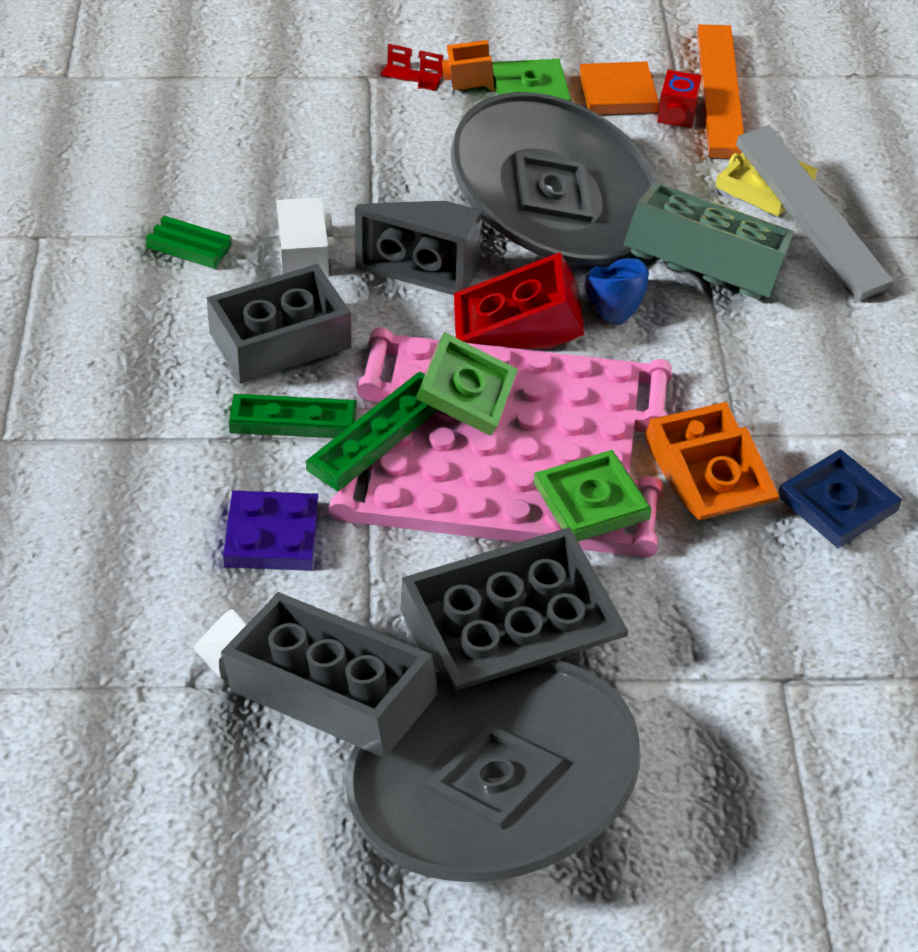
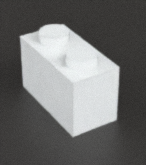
(304, 234)

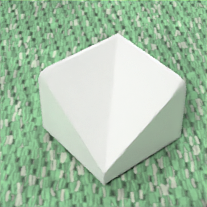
(217, 638)

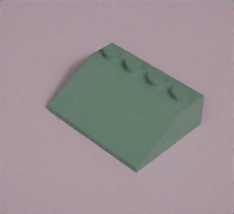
(708, 240)

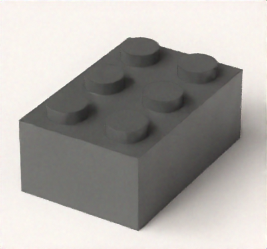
(279, 323)

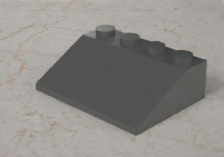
(509, 609)

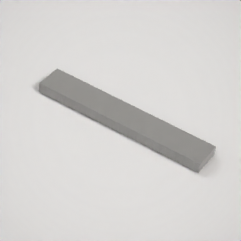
(814, 213)

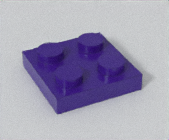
(271, 530)

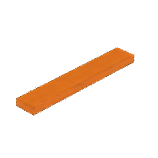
(719, 90)

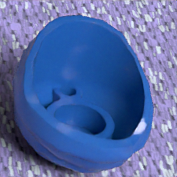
(617, 289)

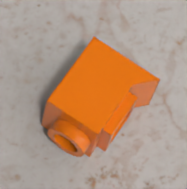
(469, 66)

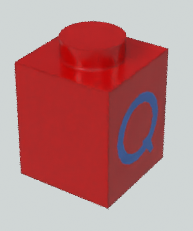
(679, 98)

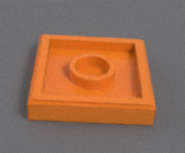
(618, 88)

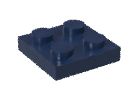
(839, 498)

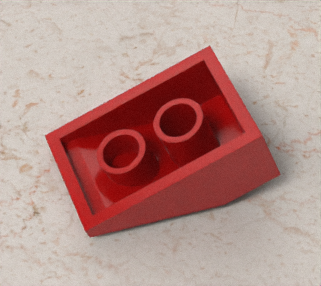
(522, 308)

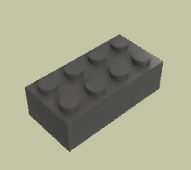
(331, 673)

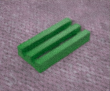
(189, 242)

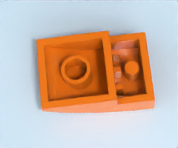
(710, 461)

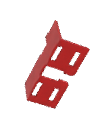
(425, 79)

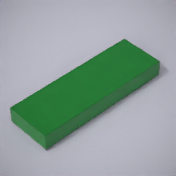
(291, 415)

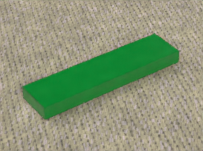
(370, 436)

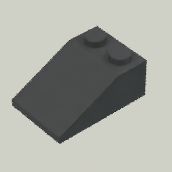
(419, 242)

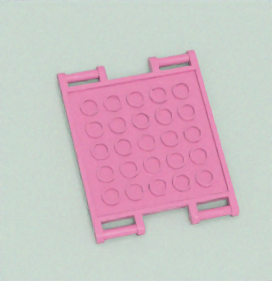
(483, 485)

